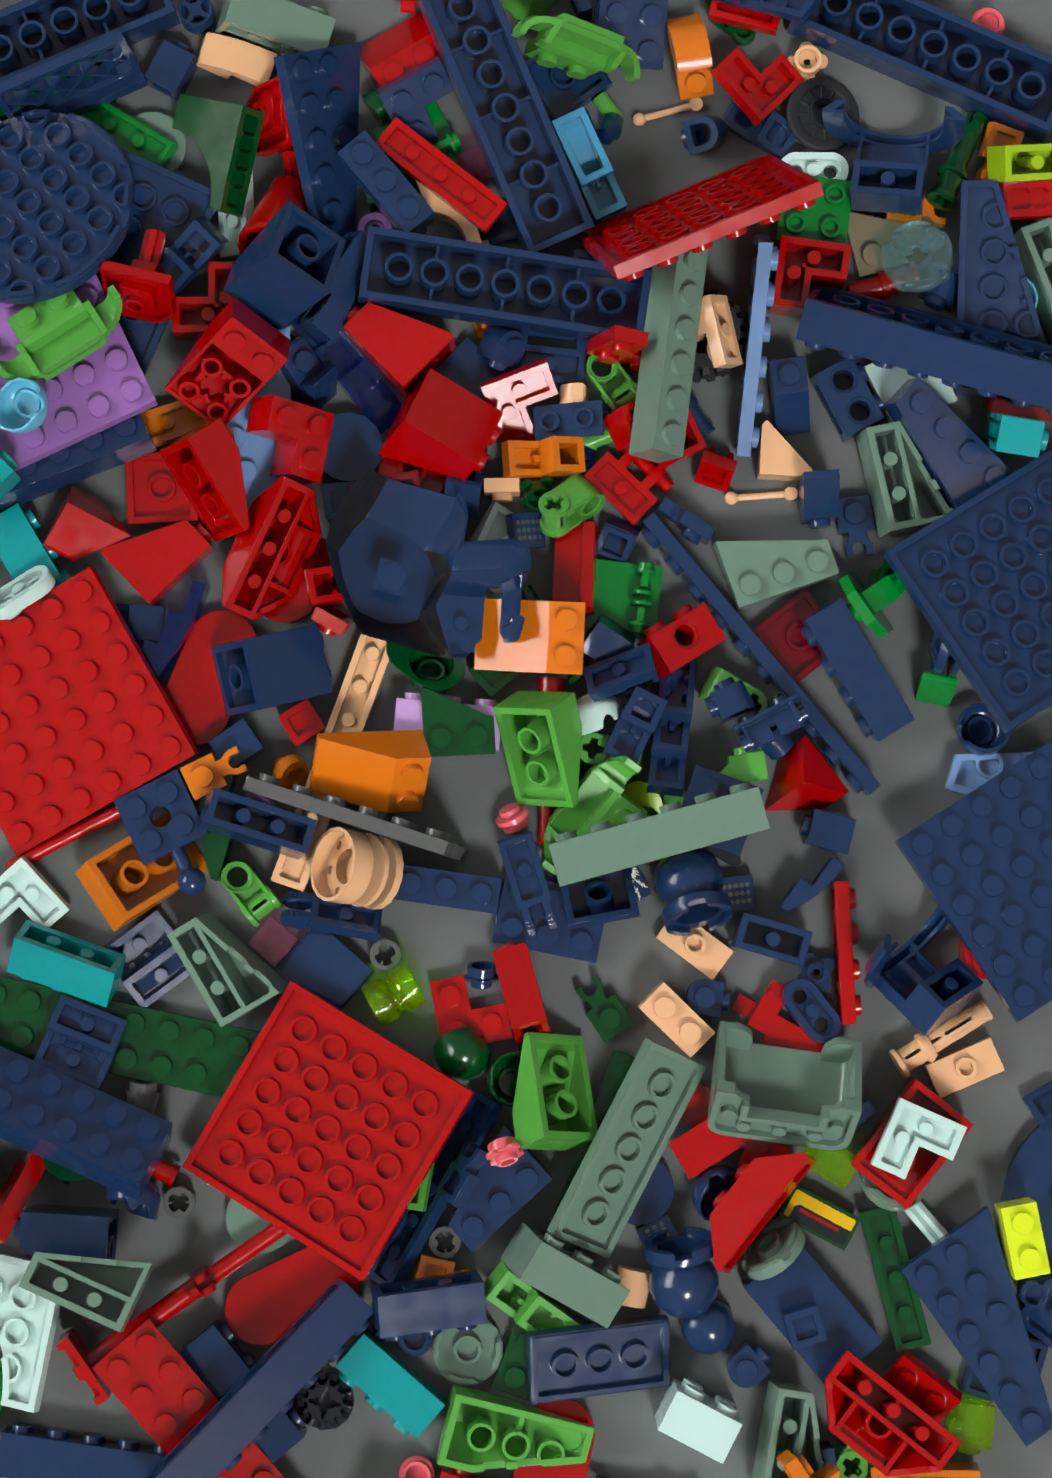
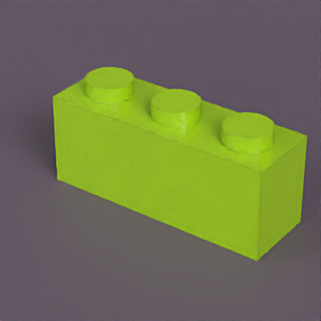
(1019, 162)

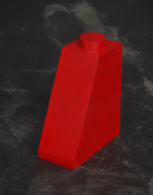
(160, 558)
(520, 990)

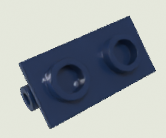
(569, 419)
(781, 713)

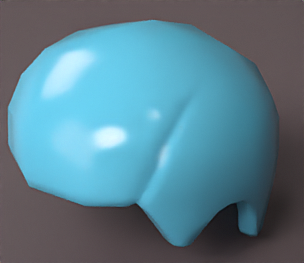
(22, 405)

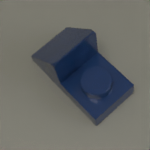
(309, 379)

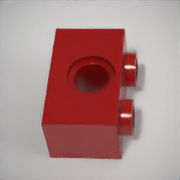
(699, 633)

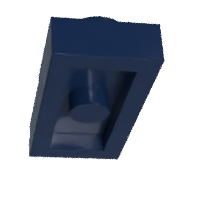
(621, 672)

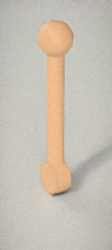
(695, 106)
(789, 494)

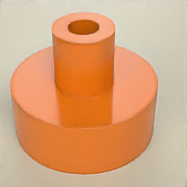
(291, 770)

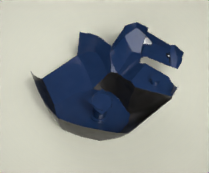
(412, 574)

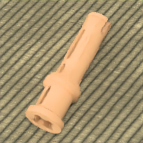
(977, 1014)

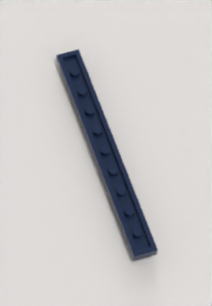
(749, 644)

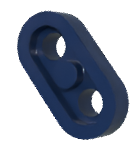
(810, 1009)

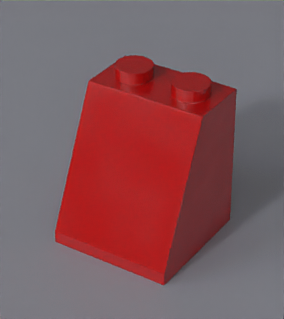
(397, 344)
(443, 428)

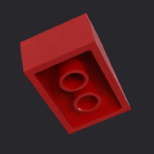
(211, 477)
(925, 1162)

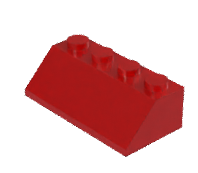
(398, 50)

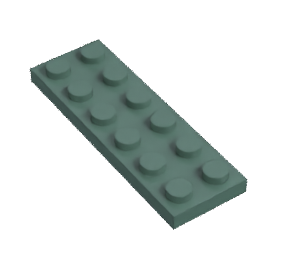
(626, 1148)

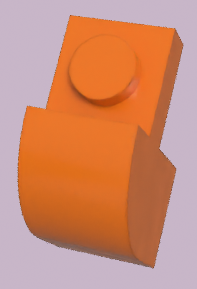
(691, 56)
(549, 457)

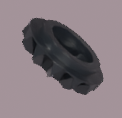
(337, 1413)

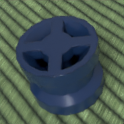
(194, 8)

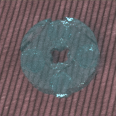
(924, 275)

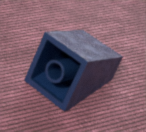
(286, 266)
(272, 669)
(68, 1230)

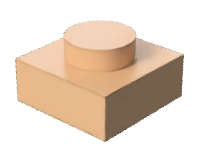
(502, 489)

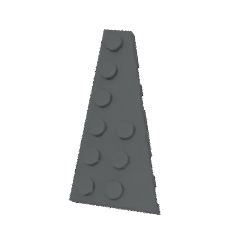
(365, 817)

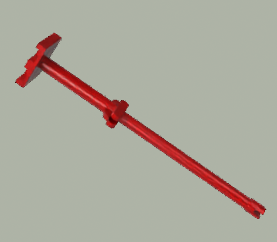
(201, 1284)

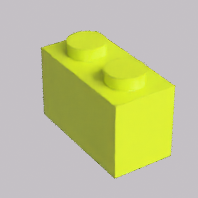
(1022, 1238)

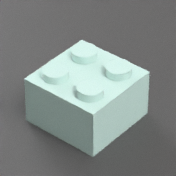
(698, 1419)

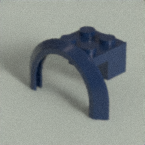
(888, 167)
(915, 983)

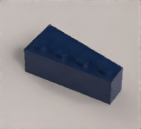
(946, 444)

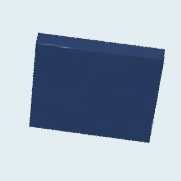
(600, 900)

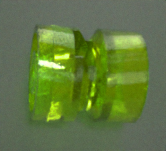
(394, 994)

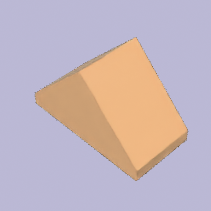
(777, 457)

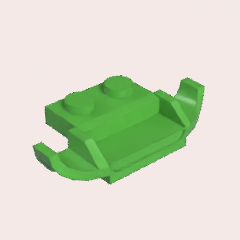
(577, 46)
(59, 334)
(598, 801)

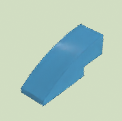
(589, 165)

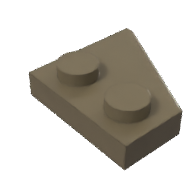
(867, 238)

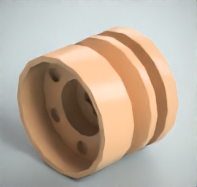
(356, 868)

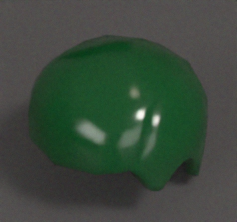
(462, 1054)
(503, 1077)

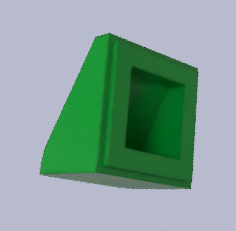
(935, 688)

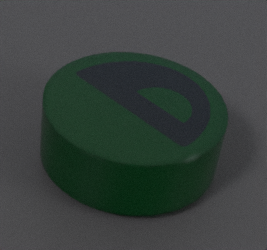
(375, 106)

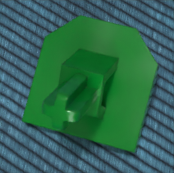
(868, 603)

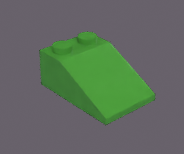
(542, 746)
(553, 1094)

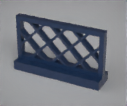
(108, 81)

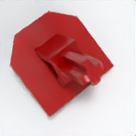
(275, 129)
(143, 286)

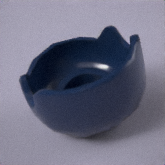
(980, 731)
(709, 1185)
(147, 1206)
(711, 1330)

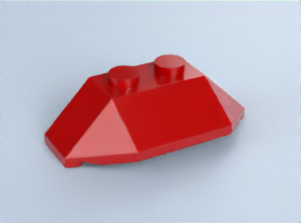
(273, 552)
(752, 1203)
(883, 1422)

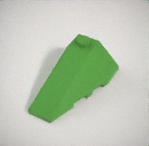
(497, 1432)

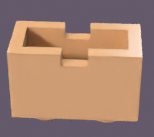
(676, 1019)

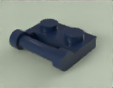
(564, 363)

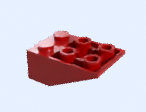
(229, 363)

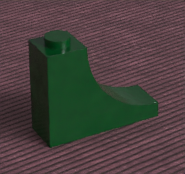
(229, 142)

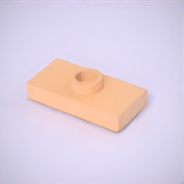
(698, 949)
(964, 1067)

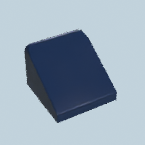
(617, 539)

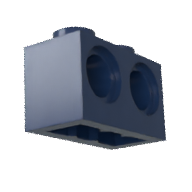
(838, 402)

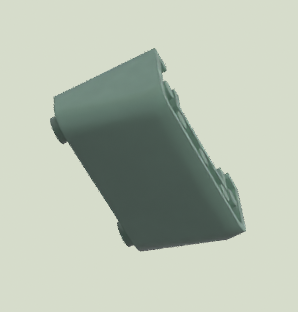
(785, 1091)

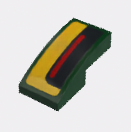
(819, 1217)

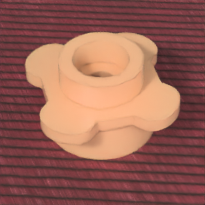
(808, 52)

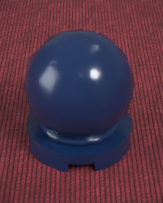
(691, 892)
(682, 1273)

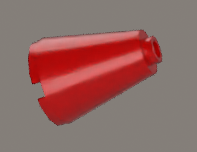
(280, 191)

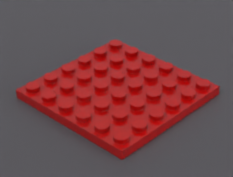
(699, 215)
(77, 713)
(328, 1130)

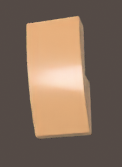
(235, 57)

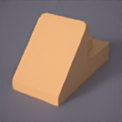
(718, 329)

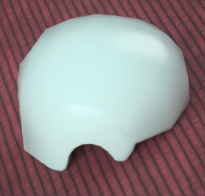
(593, 713)

